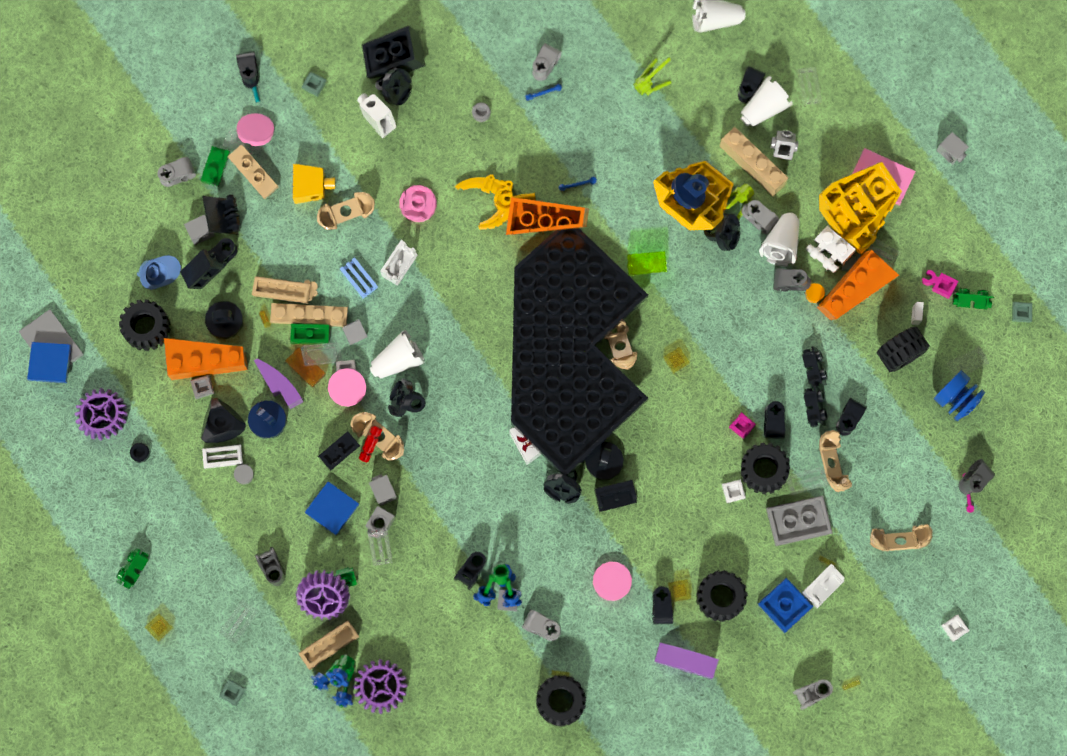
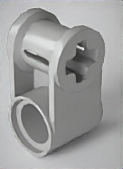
(546, 59)
(178, 172)
(762, 216)
(538, 623)
(812, 694)

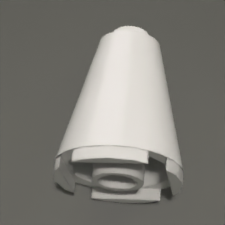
(716, 14)
(765, 103)
(782, 241)
(397, 357)

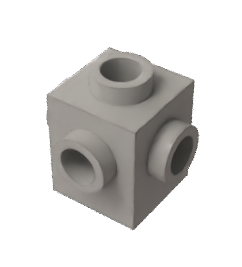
(784, 144)

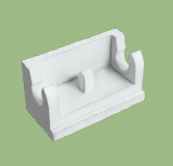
(399, 263)
(823, 586)

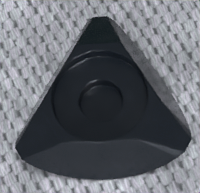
(221, 423)

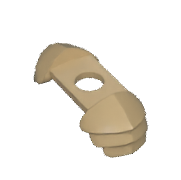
(362, 204)
(622, 358)
(391, 445)
(827, 445)
(917, 539)

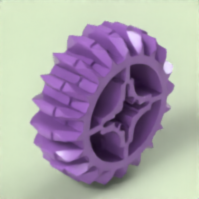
(105, 408)
(311, 599)
(394, 696)

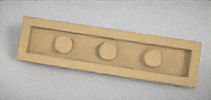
(308, 314)

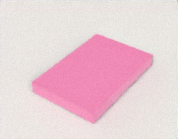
(900, 173)

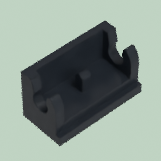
(201, 270)
(338, 450)
(615, 495)

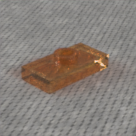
(311, 374)

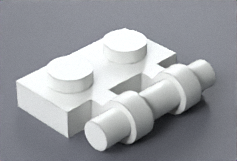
(833, 244)

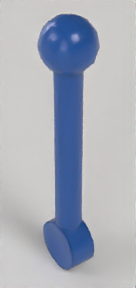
(558, 87)
(592, 180)

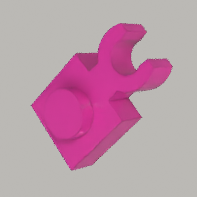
(942, 285)

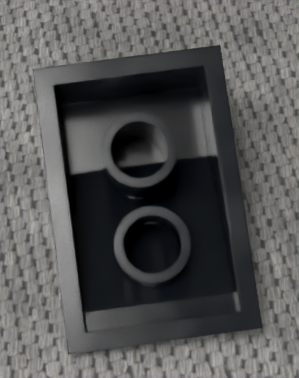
(394, 50)

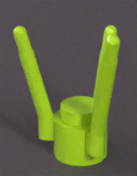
(643, 83)
(742, 194)

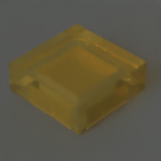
(676, 360)
(679, 590)
(158, 627)

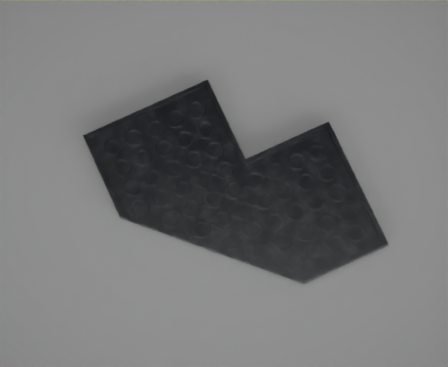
(562, 385)

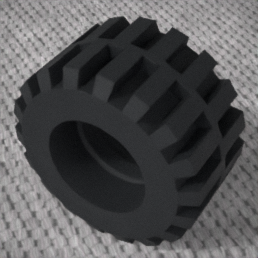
(136, 312)
(903, 349)
(765, 452)
(728, 580)
(575, 690)

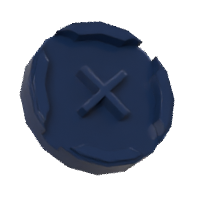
(690, 190)
(267, 419)

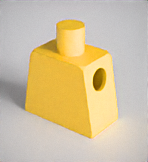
(310, 183)

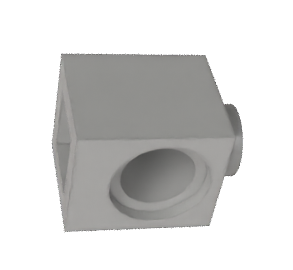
(953, 149)
(198, 230)
(382, 489)
(380, 513)

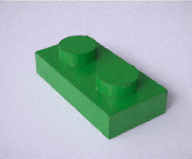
(215, 166)
(309, 334)

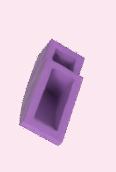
(279, 384)
(686, 660)

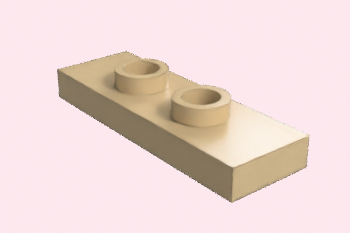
(253, 171)
(281, 289)
(328, 645)

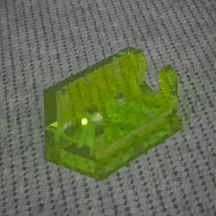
(646, 263)

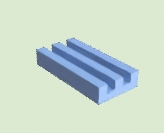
(365, 274)

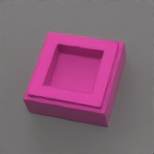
(742, 425)

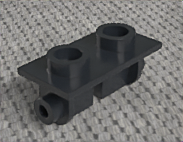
(817, 374)
(815, 399)

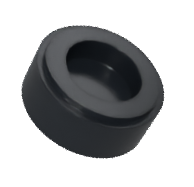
(139, 452)

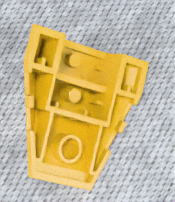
(860, 204)
(710, 212)

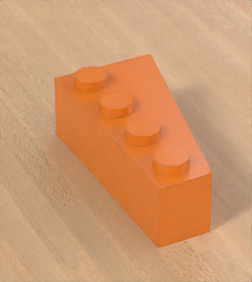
(539, 216)
(859, 283)
(199, 359)

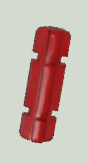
(370, 444)

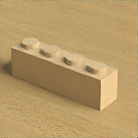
(753, 161)

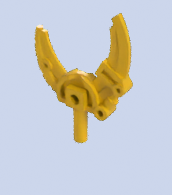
(502, 198)

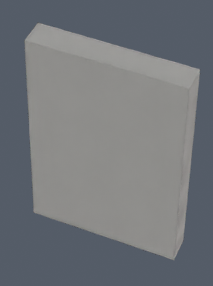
(49, 330)
(799, 521)

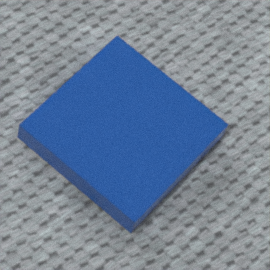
(49, 362)
(332, 508)
(785, 605)

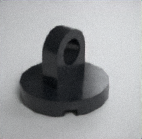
(395, 86)
(726, 232)
(224, 319)
(402, 397)
(605, 461)
(563, 487)

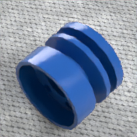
(959, 395)

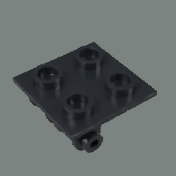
(222, 214)

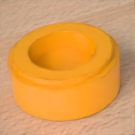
(815, 293)

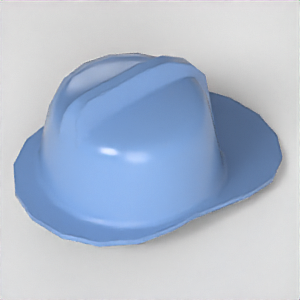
(159, 272)

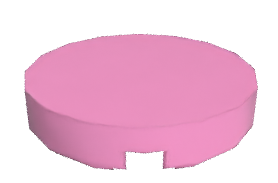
(255, 129)
(422, 208)
(347, 387)
(612, 581)

